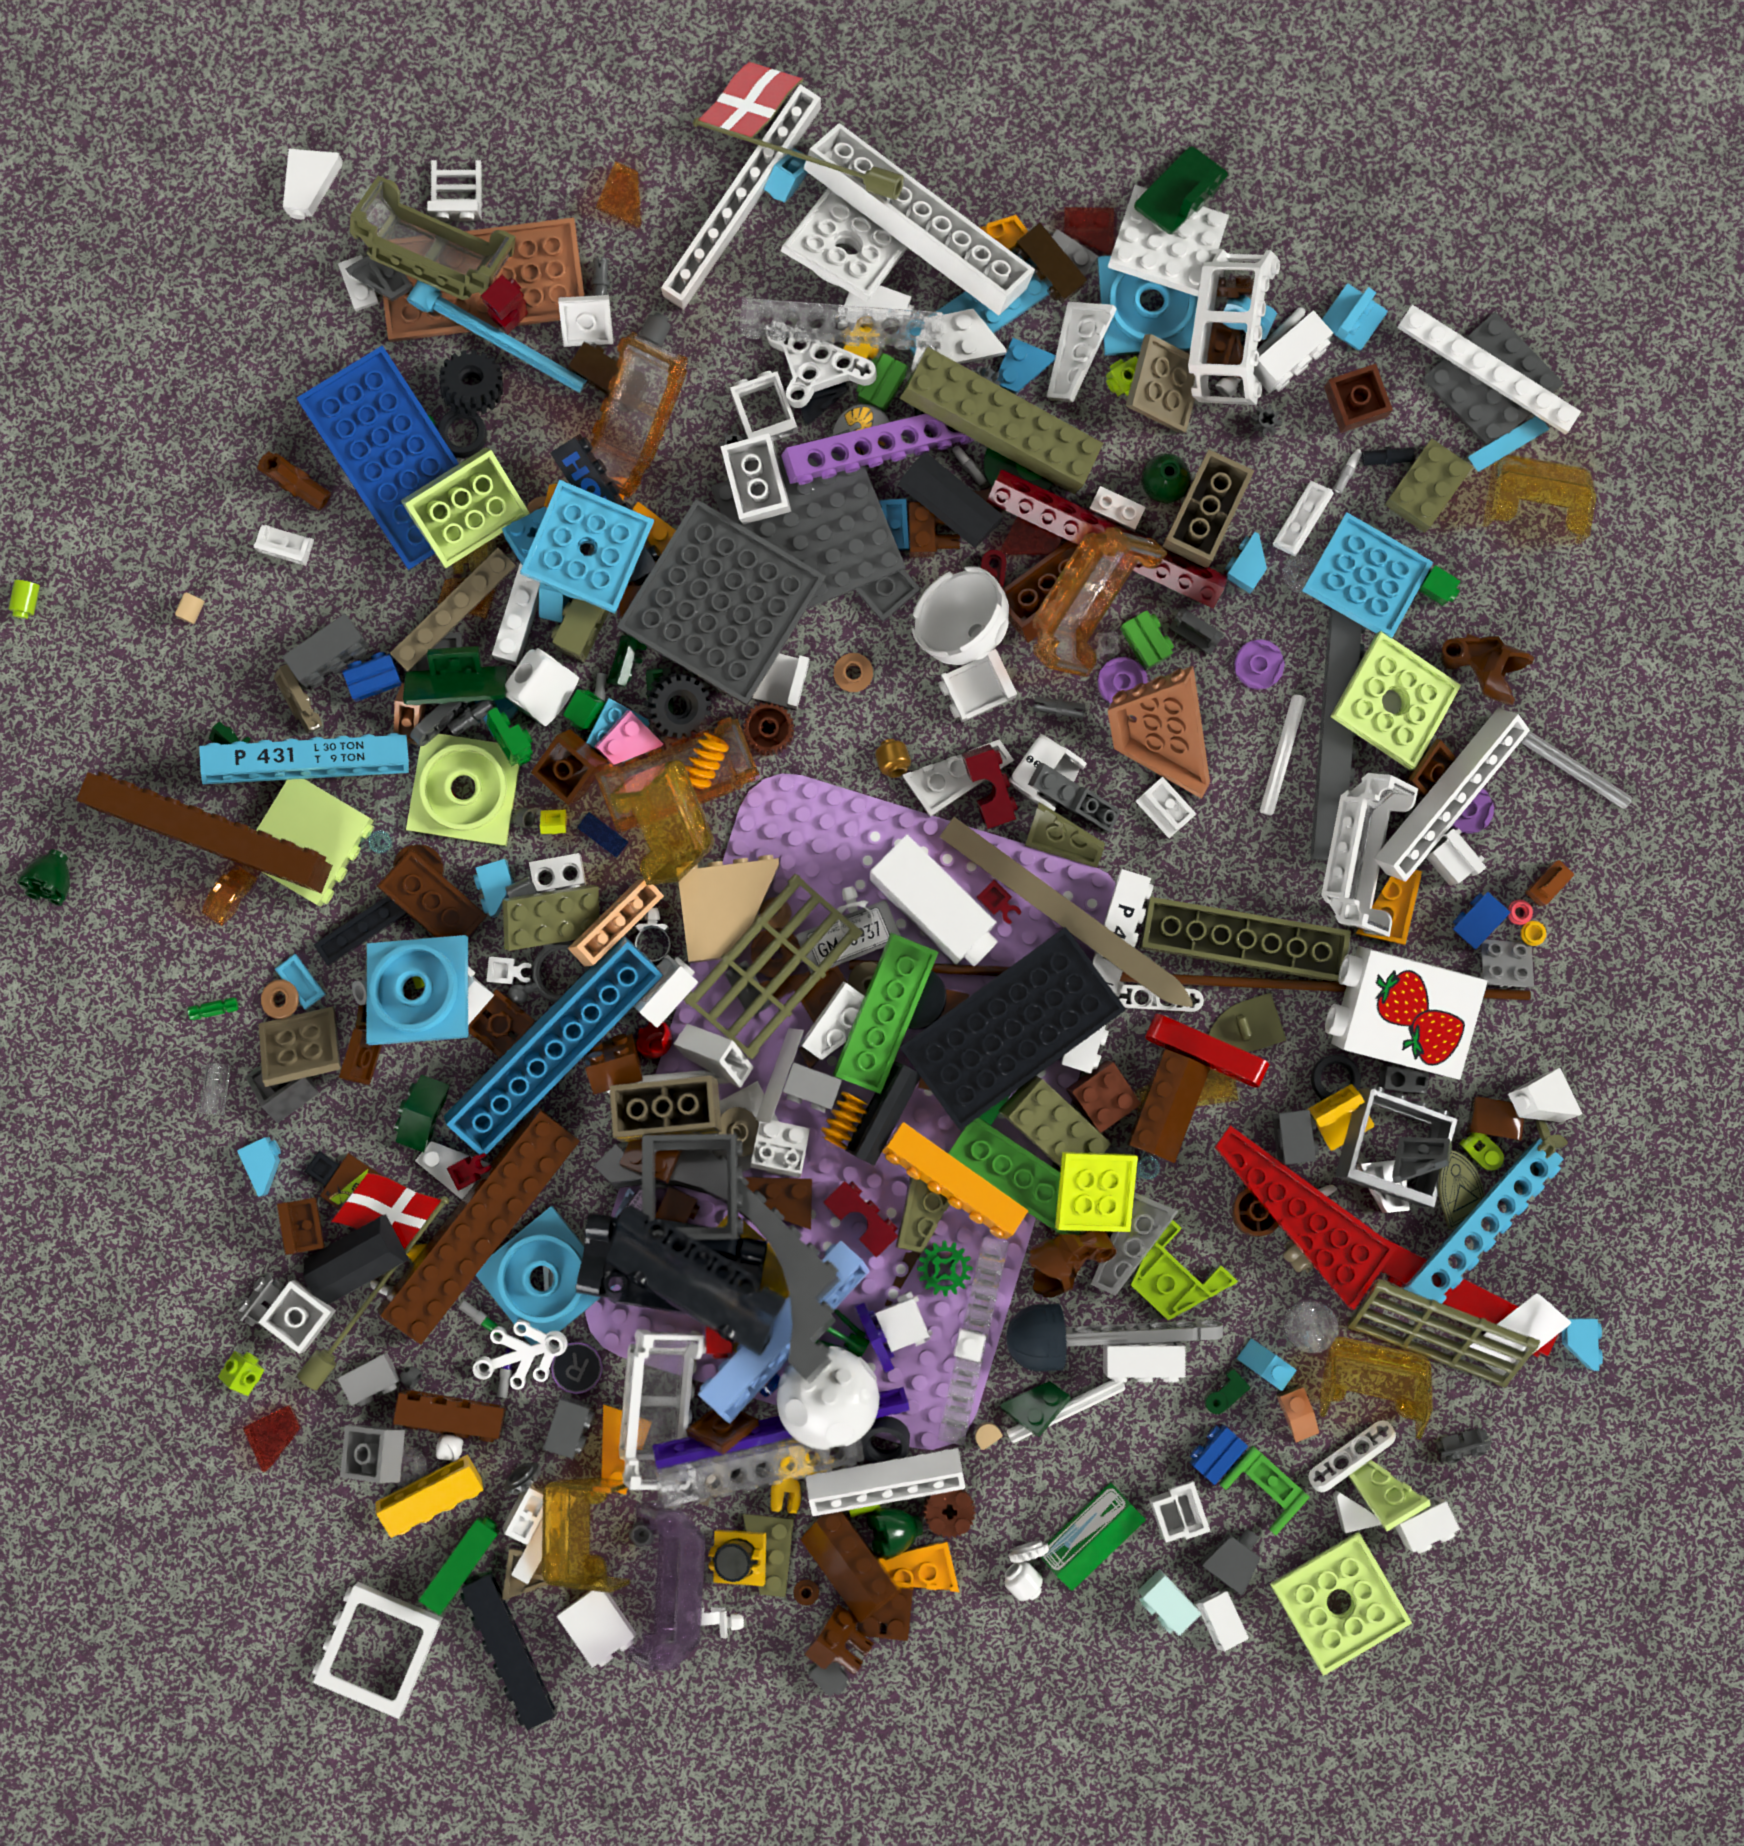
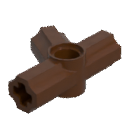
(293, 480)

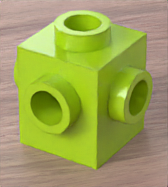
(1121, 376)
(241, 1372)

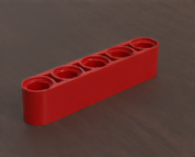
(1207, 1050)

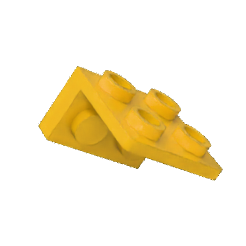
(1334, 1115)

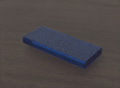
(603, 835)

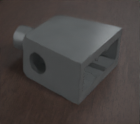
(1233, 1560)

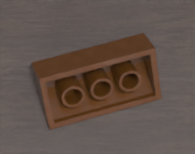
(1031, 588)
(1168, 1105)
(850, 1564)

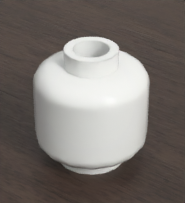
(1023, 1581)

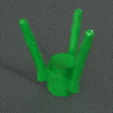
(854, 1343)

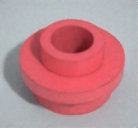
(1527, 909)

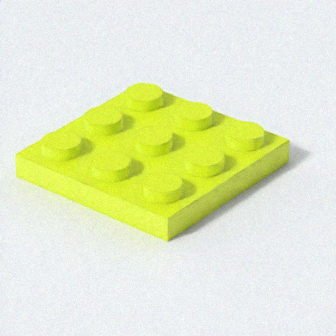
(1096, 1192)

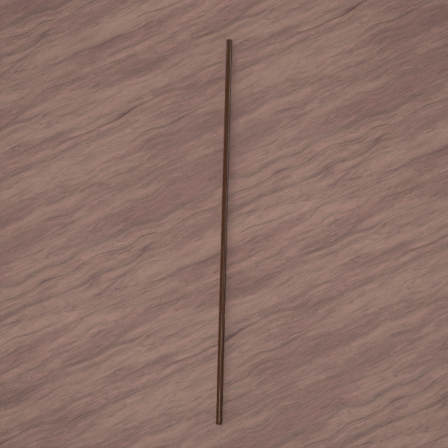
(1210, 980)

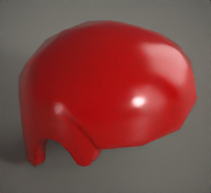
(654, 1041)

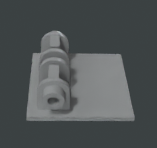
(1507, 964)

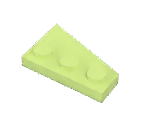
(1386, 1496)

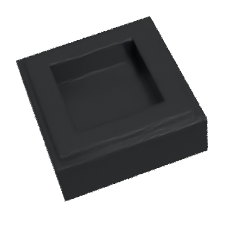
(322, 1168)

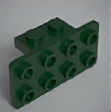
(1181, 190)
(454, 677)

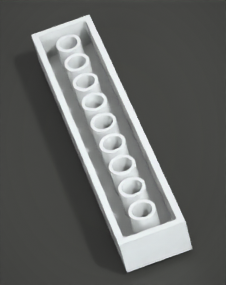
(923, 222)

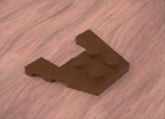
(815, 999)

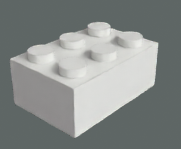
(1293, 352)
(756, 479)
(1144, 1361)

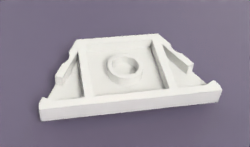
(965, 339)

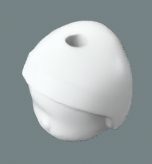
(449, 1447)

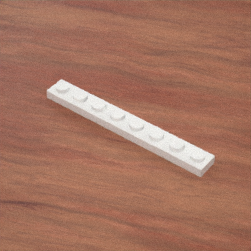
(1489, 369)

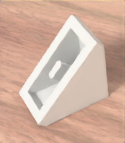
(1352, 1515)

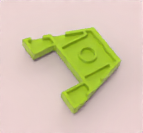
(1169, 1284)

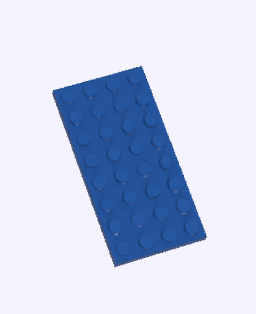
(380, 444)

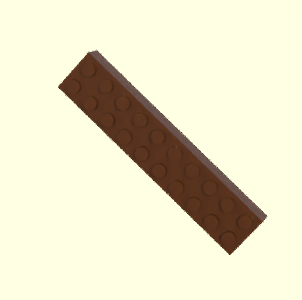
(205, 831)
(478, 1225)

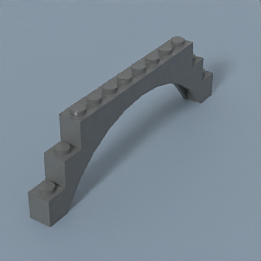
(804, 1271)

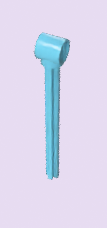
(429, 299)

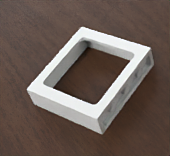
(393, 1606)

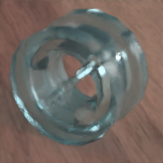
(372, 840)
(1140, 1167)

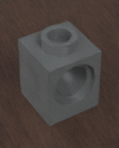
(831, 1679)

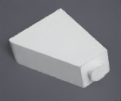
(308, 180)
(881, 298)
(714, 1054)
(1546, 1098)

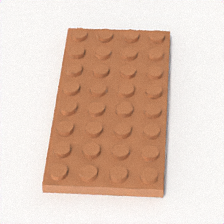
(542, 264)

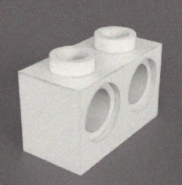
(1117, 508)
(557, 867)

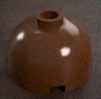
(1251, 1215)

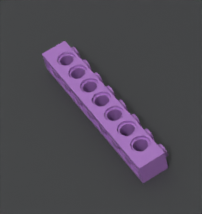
(799, 470)

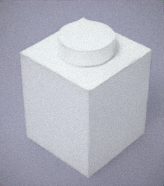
(969, 1345)

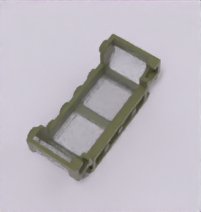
(426, 246)

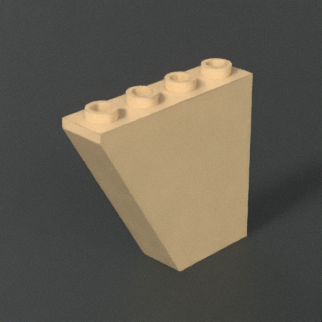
(723, 904)

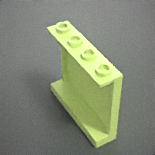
(318, 822)

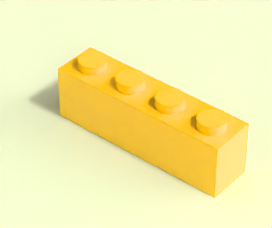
(429, 1496)

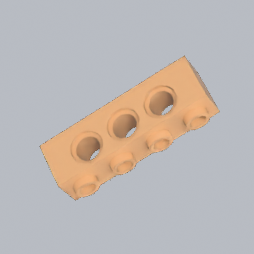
(615, 922)

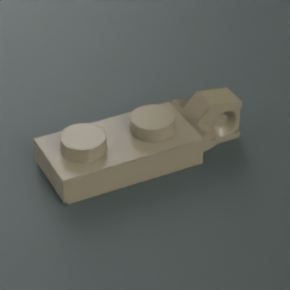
(297, 699)

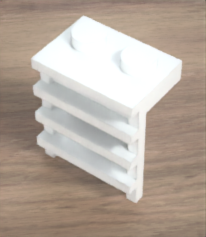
(455, 209)

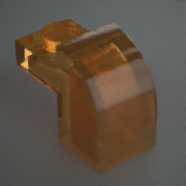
(227, 893)

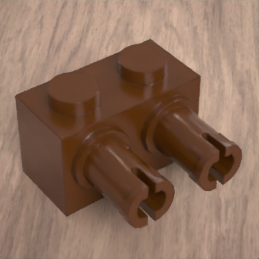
(922, 534)
(830, 1640)

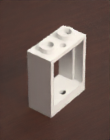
(764, 381)
(668, 991)

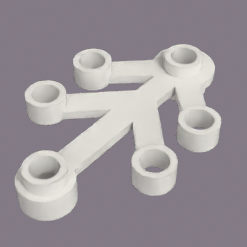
(523, 1353)

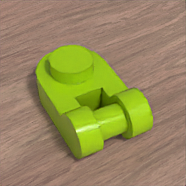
(1488, 1157)

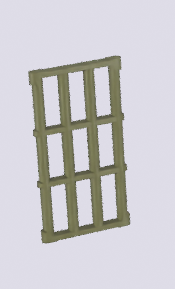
(799, 955)
(1459, 1348)

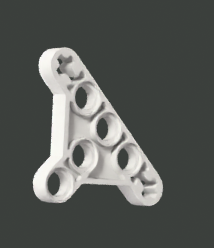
(826, 369)

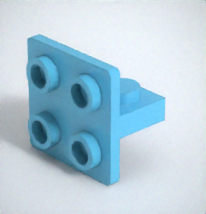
(1354, 316)

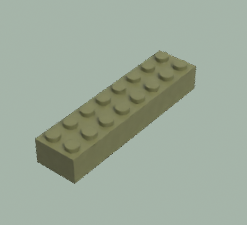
(1001, 420)
(1244, 939)

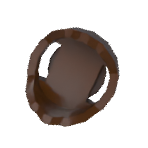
(1489, 661)
(1061, 1258)

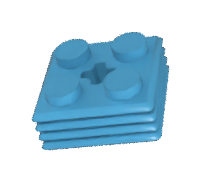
(522, 533)

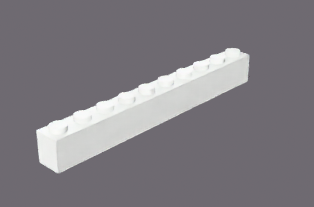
(740, 198)

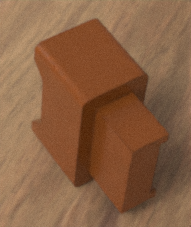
(1549, 883)

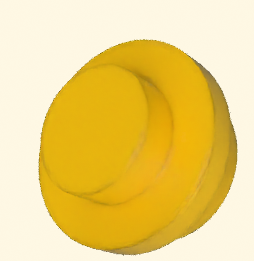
(1533, 933)

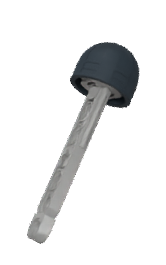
(1041, 1339)

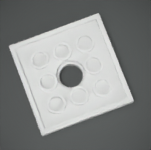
(838, 222)

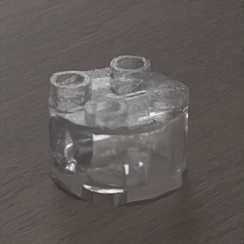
(1310, 1326)

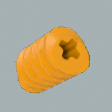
(707, 760)
(843, 1120)

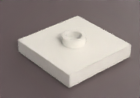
(585, 320)

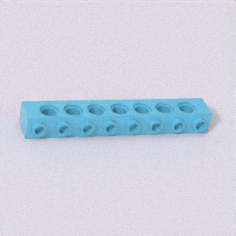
(1471, 1226)

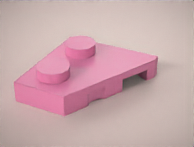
(627, 740)

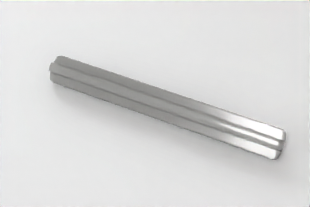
(1577, 770)

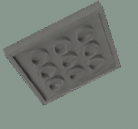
(1477, 404)

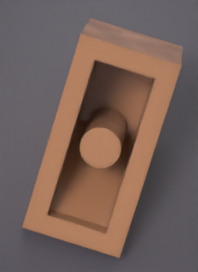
(406, 716)
(1298, 1413)

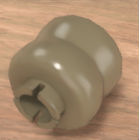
(1296, 1258)

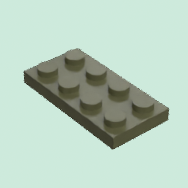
(549, 916)

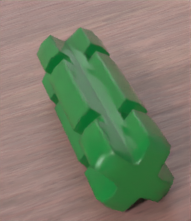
(212, 1008)

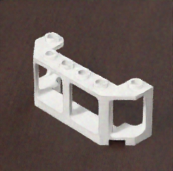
(1265, 269)

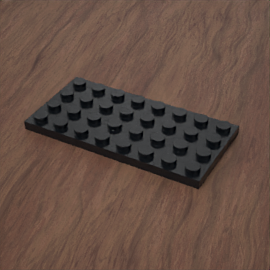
(1012, 1028)

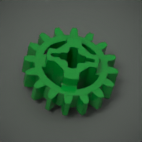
(936, 1260)

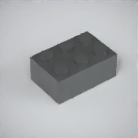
(326, 652)

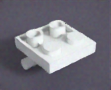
(780, 1148)

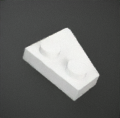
(1384, 1170)

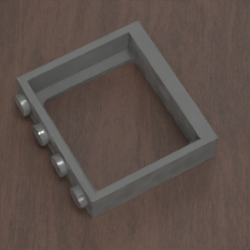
(1440, 1125)
(727, 1142)

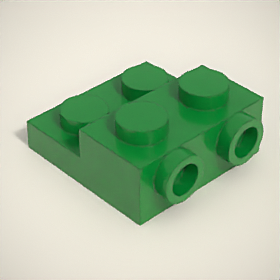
(512, 741)

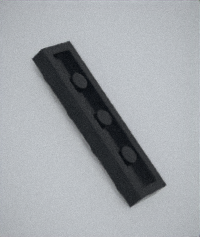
(359, 930)

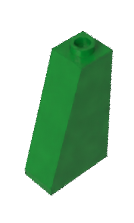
(460, 1565)

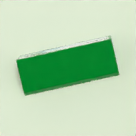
(1091, 1536)

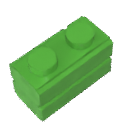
(889, 378)
(1147, 640)

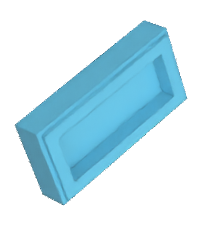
(296, 973)

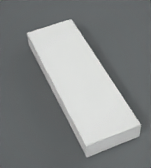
(1303, 518)

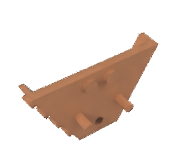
(1166, 729)

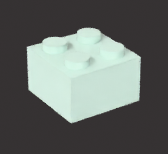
(1171, 1605)

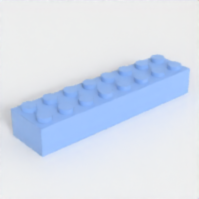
(747, 1372)

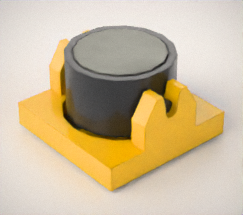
(737, 1558)

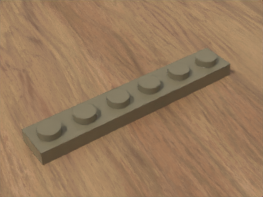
(453, 609)

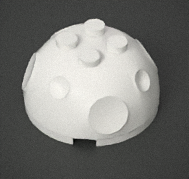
(961, 616)
(834, 1406)

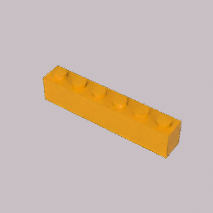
(954, 1181)

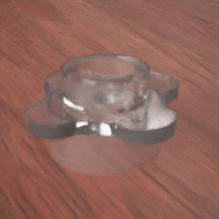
(1112, 638)

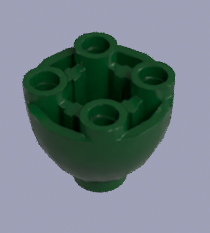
(1161, 486)
(47, 878)
(893, 1531)

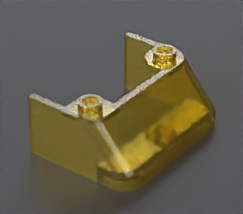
(1381, 1374)
(567, 1535)

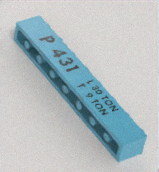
(304, 758)

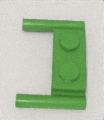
(1272, 1482)

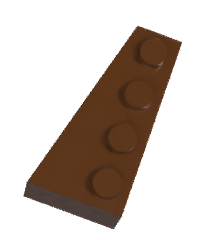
(449, 1414)

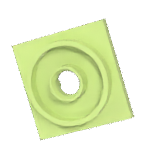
(1423, 694)
(481, 817)
(1373, 1610)

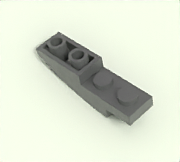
(1074, 798)

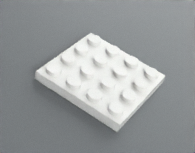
(1164, 258)

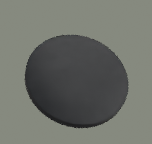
(930, 1003)

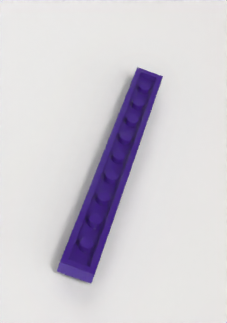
(769, 1431)

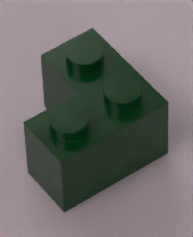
(420, 1112)

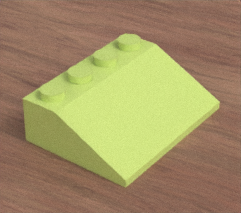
(465, 507)

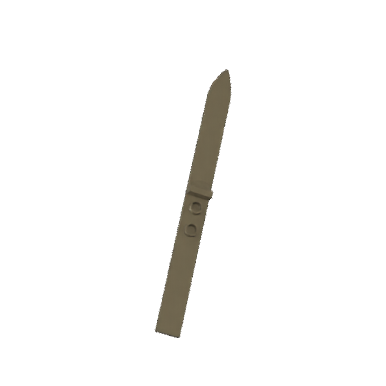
(1065, 913)

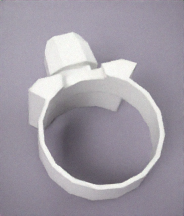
(850, 895)
(652, 918)
(719, 1616)

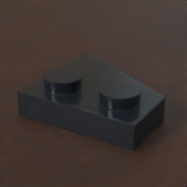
(820, 400)

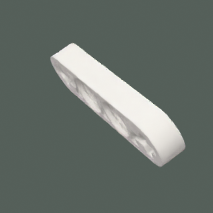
(1154, 1003)
(1354, 1459)

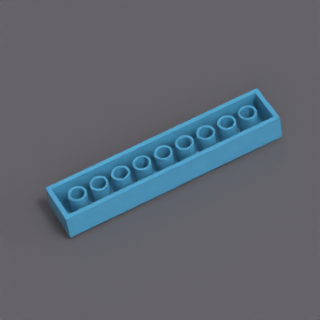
(552, 1046)

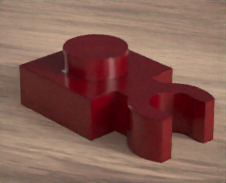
(995, 899)
(467, 1171)

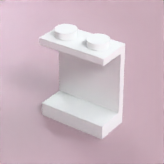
(784, 681)

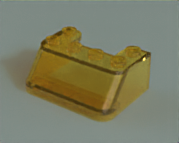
(1542, 483)
(669, 821)

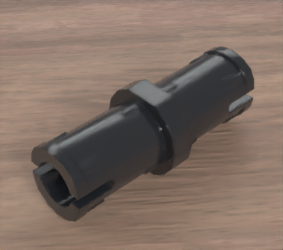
(1387, 456)

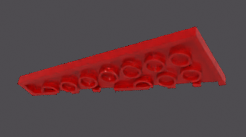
(1329, 1236)

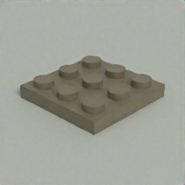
(1162, 384)
(299, 1046)

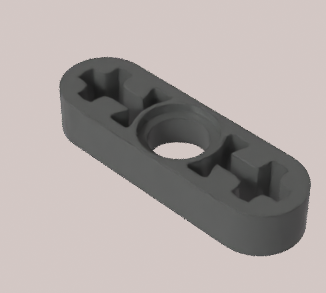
(437, 721)

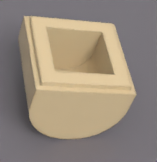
(189, 608)
(987, 1434)

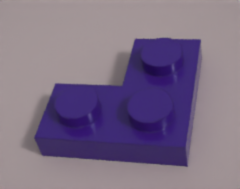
(876, 1336)

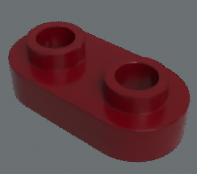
(999, 571)

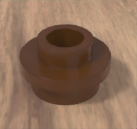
(806, 1583)

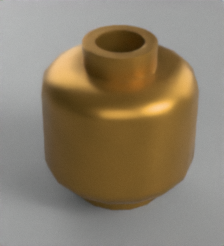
(893, 758)

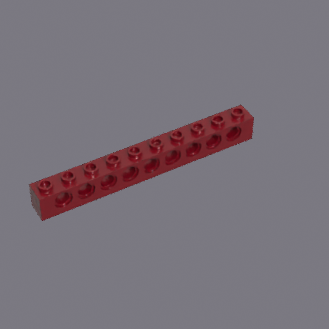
(1074, 522)

